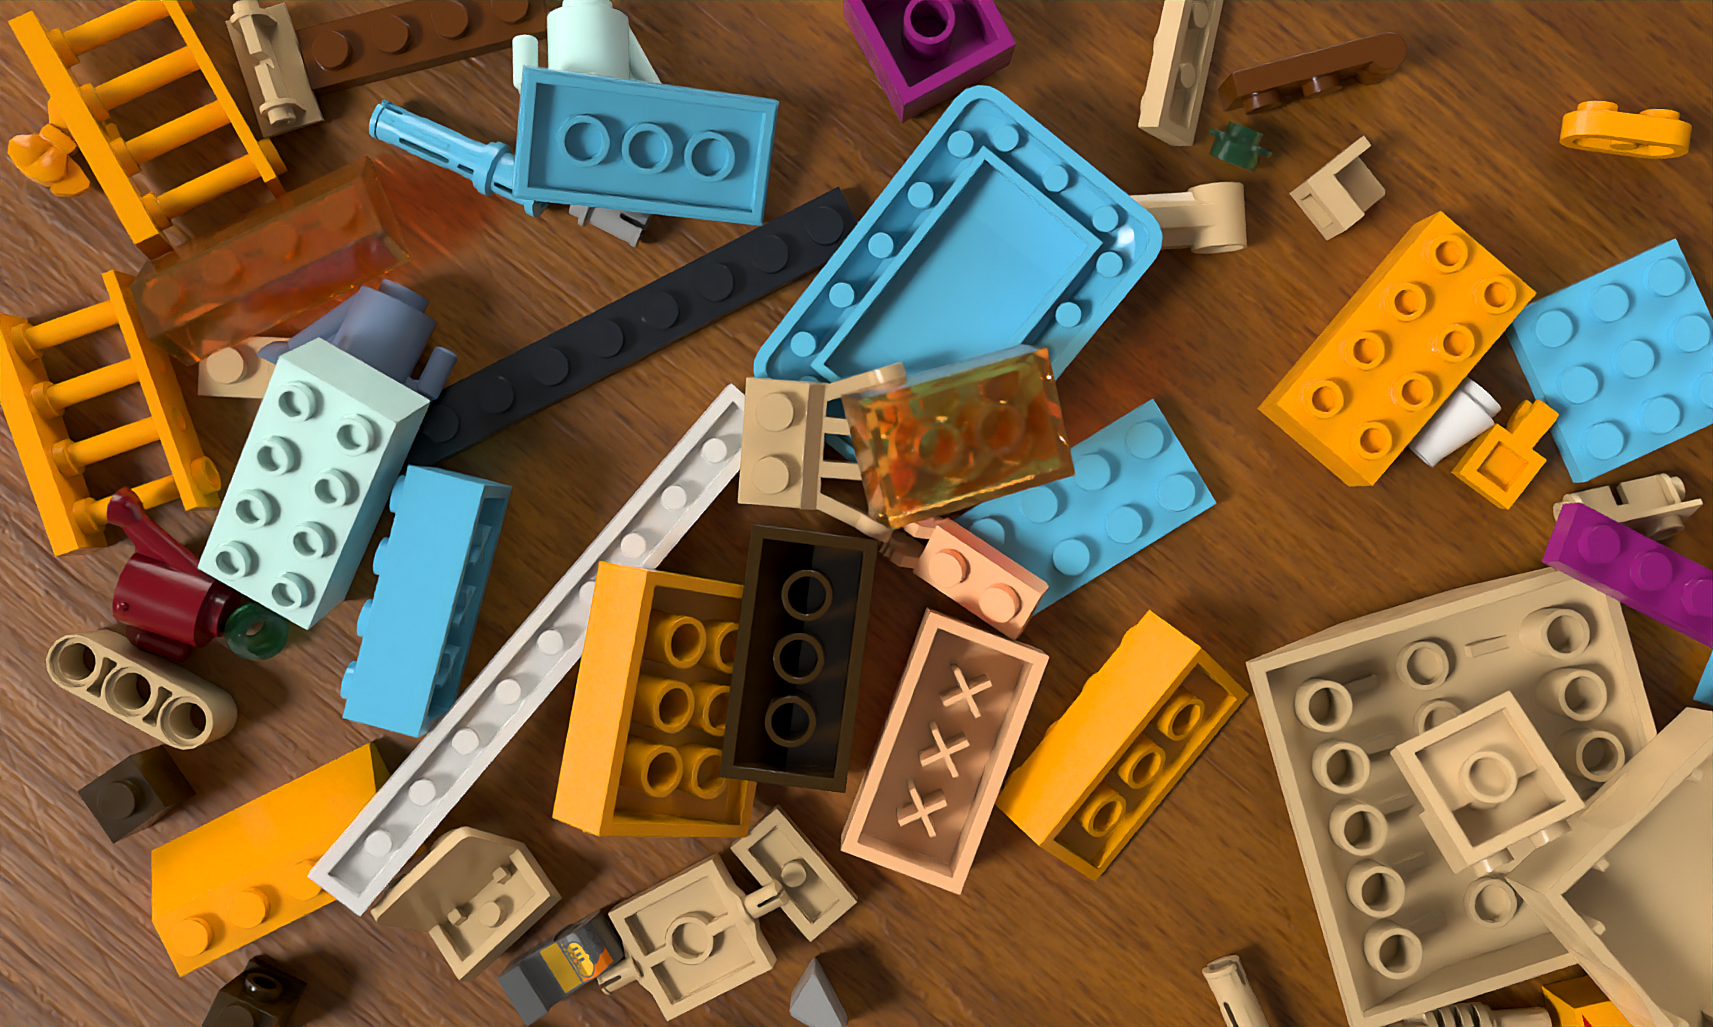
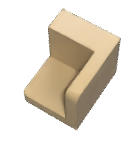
(1339, 191)

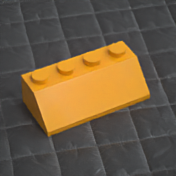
(1120, 746)
(254, 863)

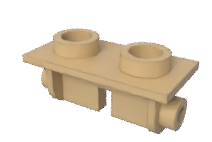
(273, 67)
(1649, 505)

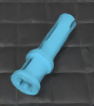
(486, 165)

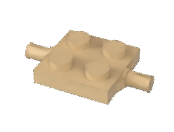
(692, 937)

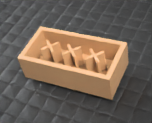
(943, 750)

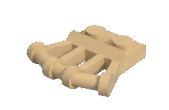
(786, 445)

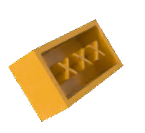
(1397, 350)

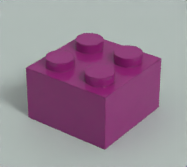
(929, 47)

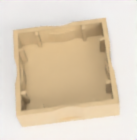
(1637, 880)

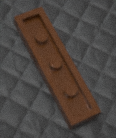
(413, 39)

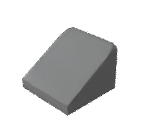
(815, 1000)

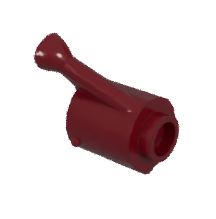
(161, 589)

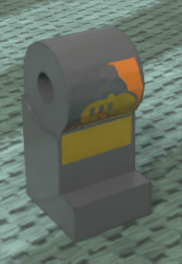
(560, 965)

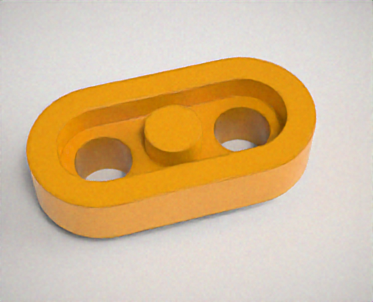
(1648, 135)

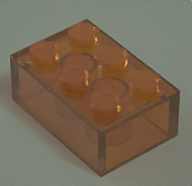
(958, 435)

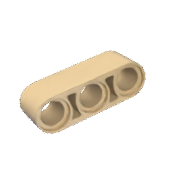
(115, 689)

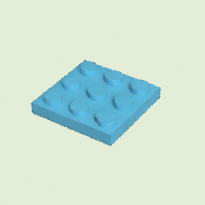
(1620, 360)

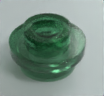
(266, 642)

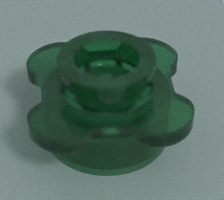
(1238, 146)

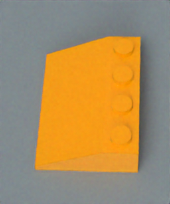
(654, 710)

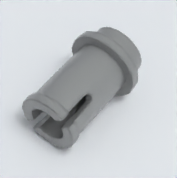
(620, 223)

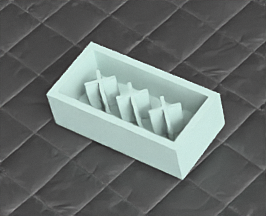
(312, 481)

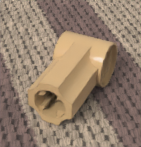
(1203, 219)

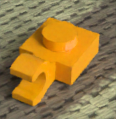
(1503, 459)

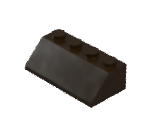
(798, 658)

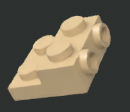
(1487, 785)

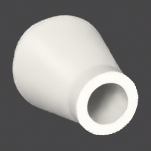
(1455, 423)

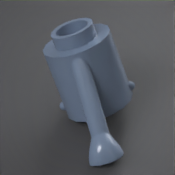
(383, 331)

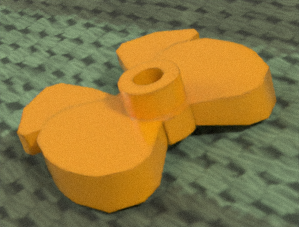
(48, 156)

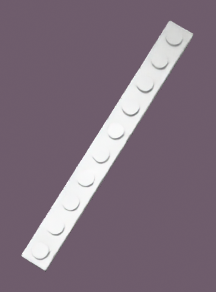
(529, 663)

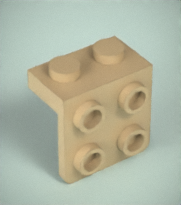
(471, 897)

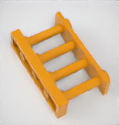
(116, 160)
(41, 438)

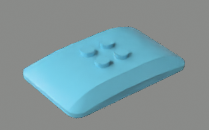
(966, 252)

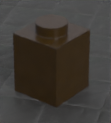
(136, 793)

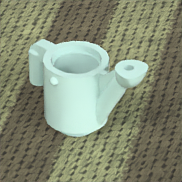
(587, 40)

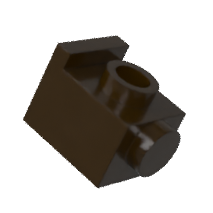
(256, 998)

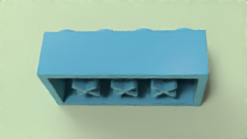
(424, 599)

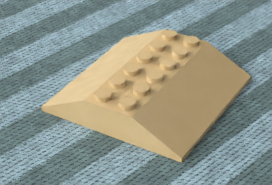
(1337, 704)

